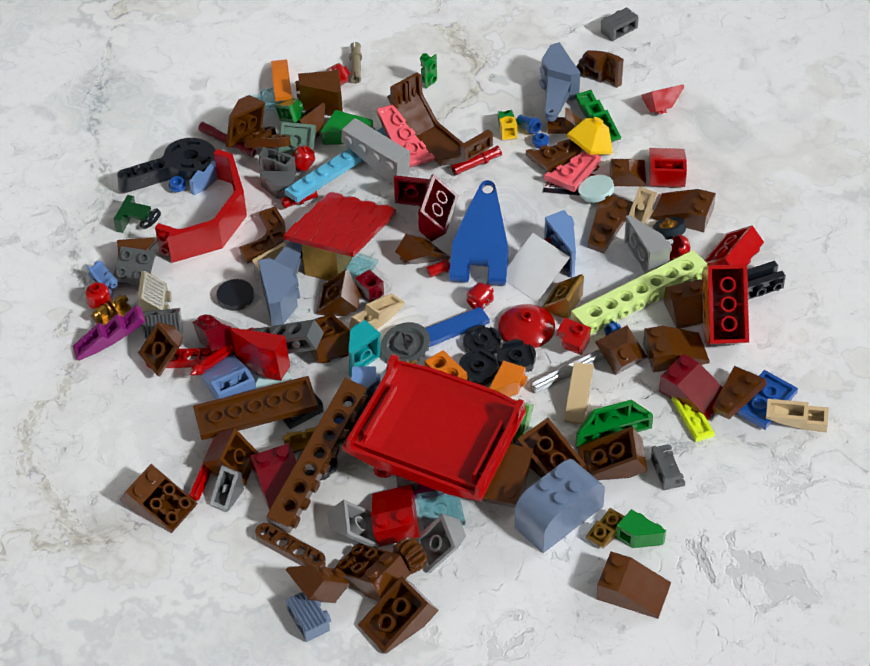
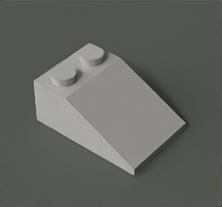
(646, 245)

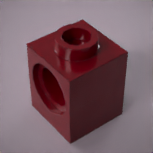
(369, 286)

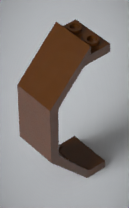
(439, 141)

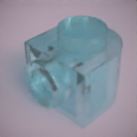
(268, 97)

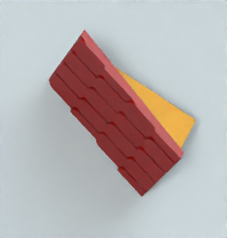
(336, 232)

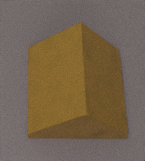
(565, 297)

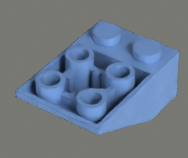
(228, 378)

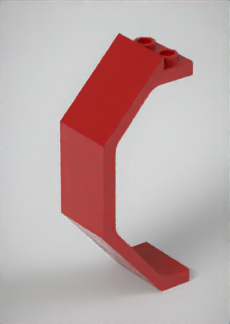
(212, 234)

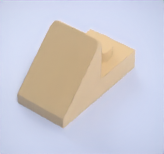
(643, 205)

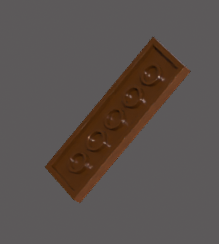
(255, 407)

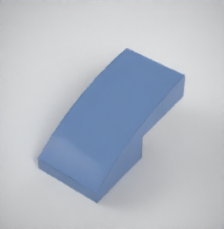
(203, 180)

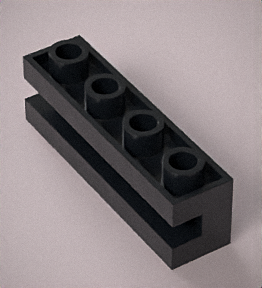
(764, 279)

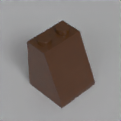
(320, 88)

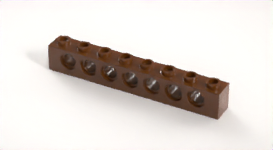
(346, 392)

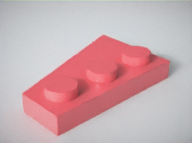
(574, 172)

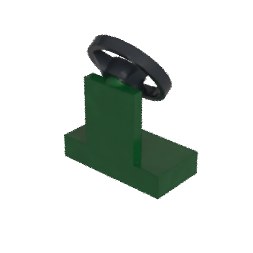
(133, 210)

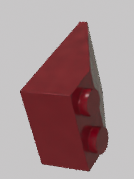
(691, 385)
(272, 471)

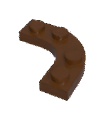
(274, 235)

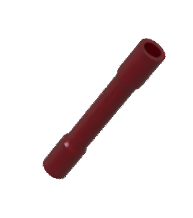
(213, 132)

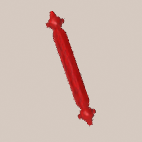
(213, 359)

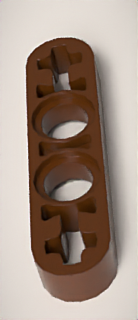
(288, 549)

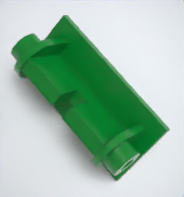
(428, 69)

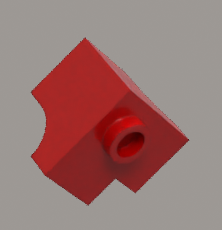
(574, 335)

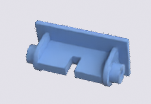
(97, 273)

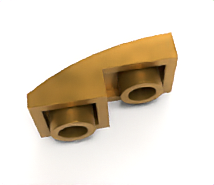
(605, 530)

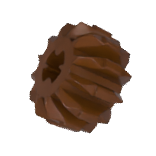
(411, 553)

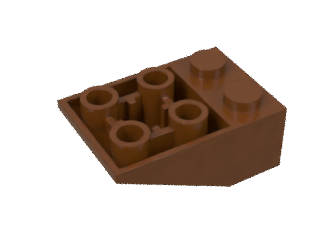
(158, 499)
(372, 570)

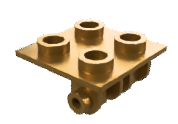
(107, 312)

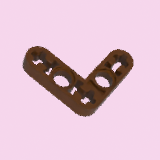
(266, 138)

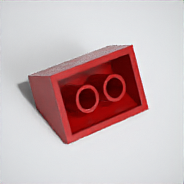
(736, 247)

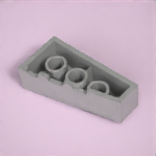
(376, 150)

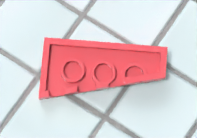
(399, 132)

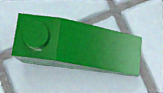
(289, 110)

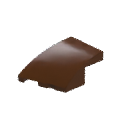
(602, 66)

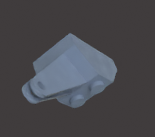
(559, 80)
(280, 282)

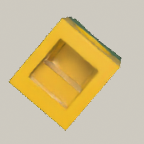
(507, 124)

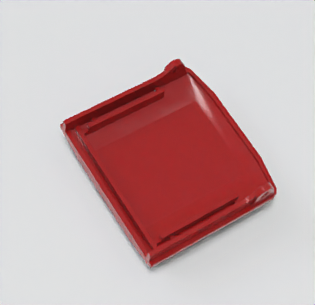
(436, 429)

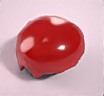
(679, 246)

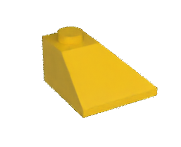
(592, 136)

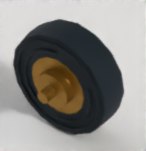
(670, 227)

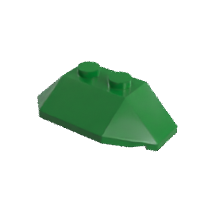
(612, 419)

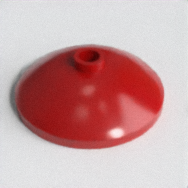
(527, 323)

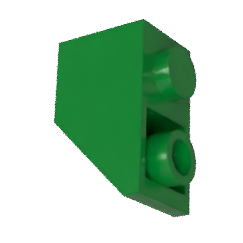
(639, 531)

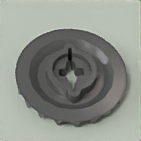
(415, 335)

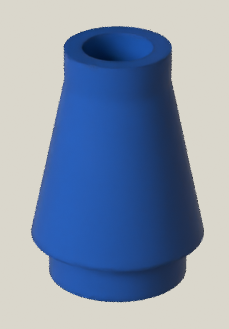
(530, 124)

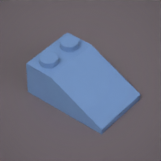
(560, 230)

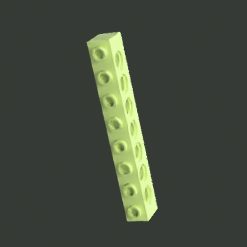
(638, 292)

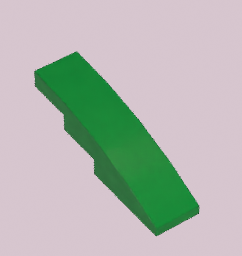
(593, 108)

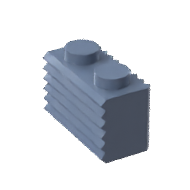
(308, 616)

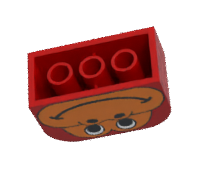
(725, 304)

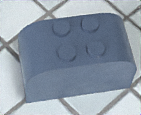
(558, 504)

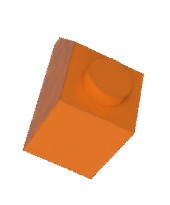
(509, 379)

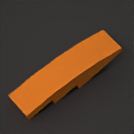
(281, 80)

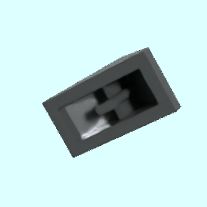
(227, 488)

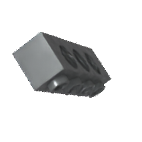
(299, 335)

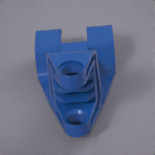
(481, 239)

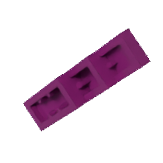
(106, 335)

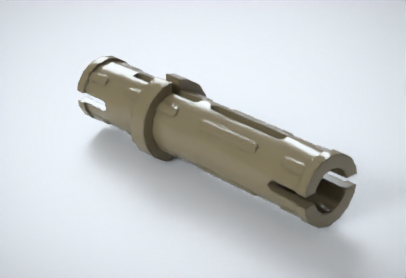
(355, 58)

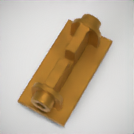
(298, 439)

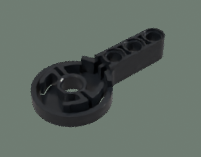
(173, 163)

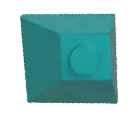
(363, 345)

